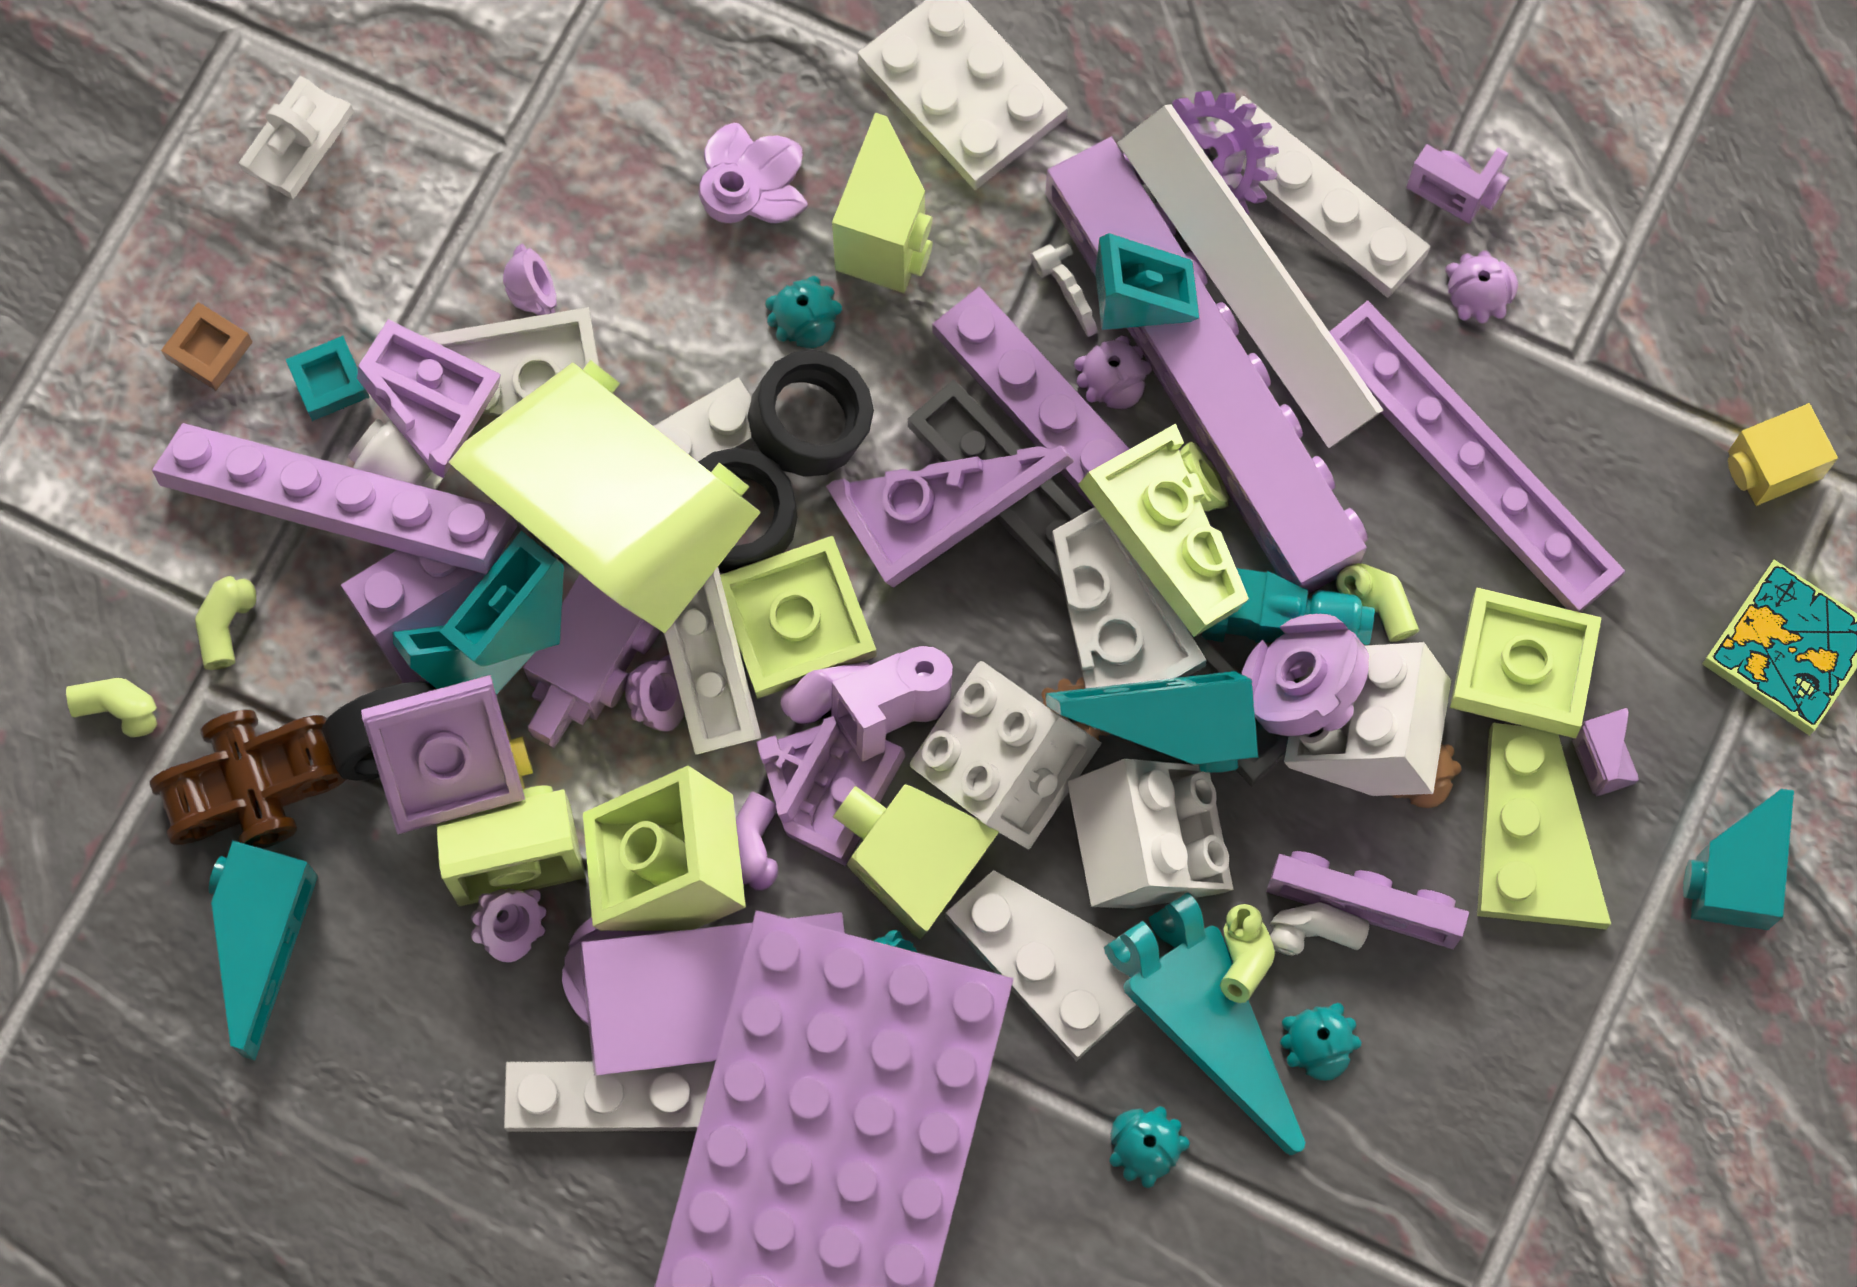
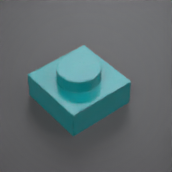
(327, 378)

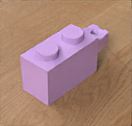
(589, 662)

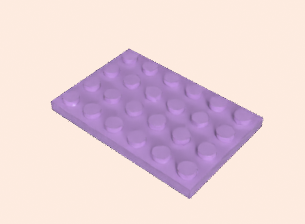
(834, 1115)

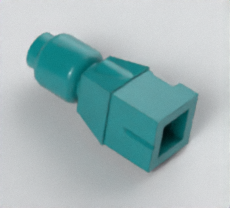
(1277, 601)

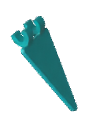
(1187, 1003)

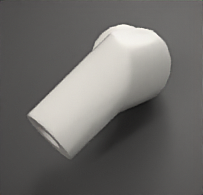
(1314, 920)

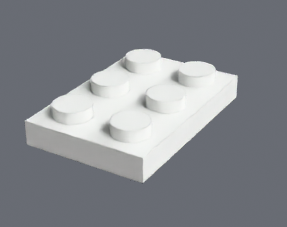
(962, 87)

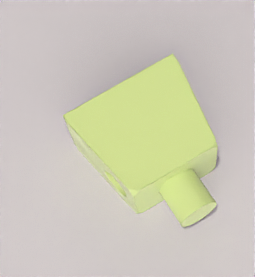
(913, 851)

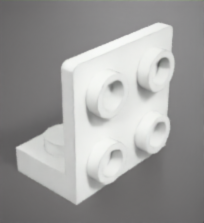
(1004, 755)

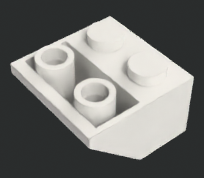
(1393, 731)
(1149, 833)

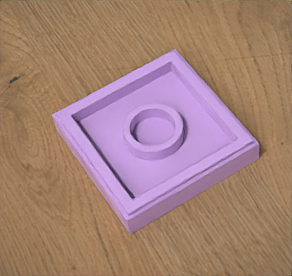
(443, 754)

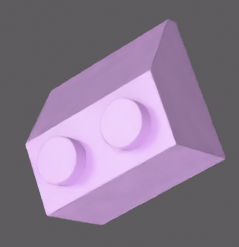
(407, 595)

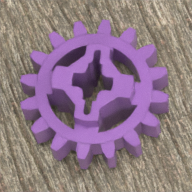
(1231, 146)

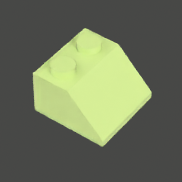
(882, 215)
(511, 847)
(664, 856)

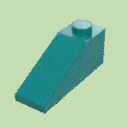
(1189, 718)
(256, 923)

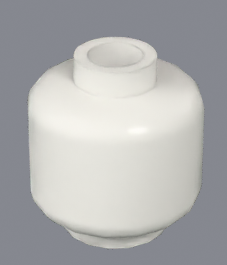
(389, 454)

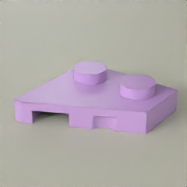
(426, 391)

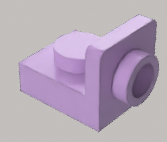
(1454, 186)

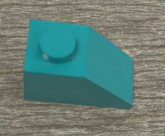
(1744, 869)

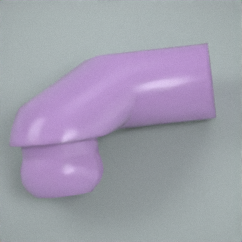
(812, 695)
(751, 824)

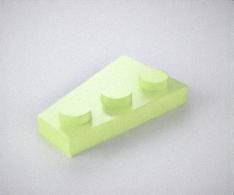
(1163, 526)
(1534, 836)

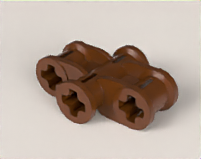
(226, 788)

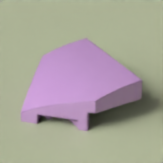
(814, 776)

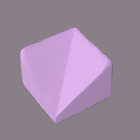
(1605, 754)

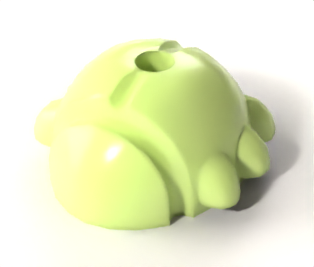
(1212, 484)

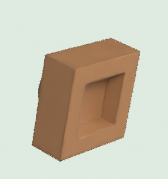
(207, 346)

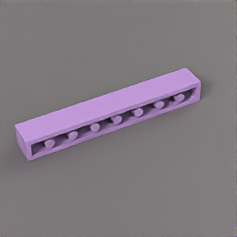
(1216, 384)

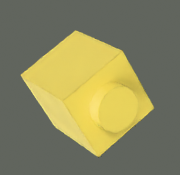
(1781, 455)

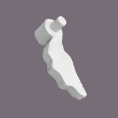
(1047, 262)

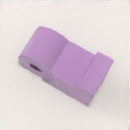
(891, 695)

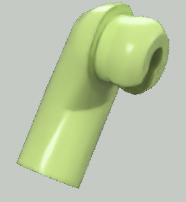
(1383, 593)
(215, 616)
(120, 699)
(1250, 952)

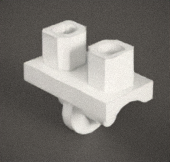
(295, 137)

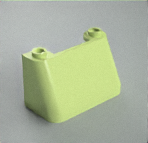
(609, 492)

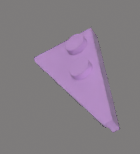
(923, 513)

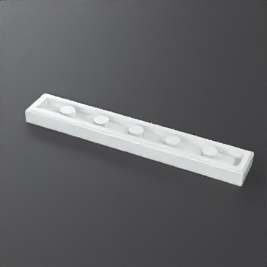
(1249, 276)

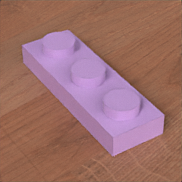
(1369, 896)

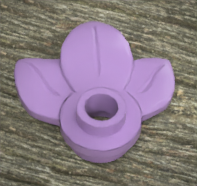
(757, 172)

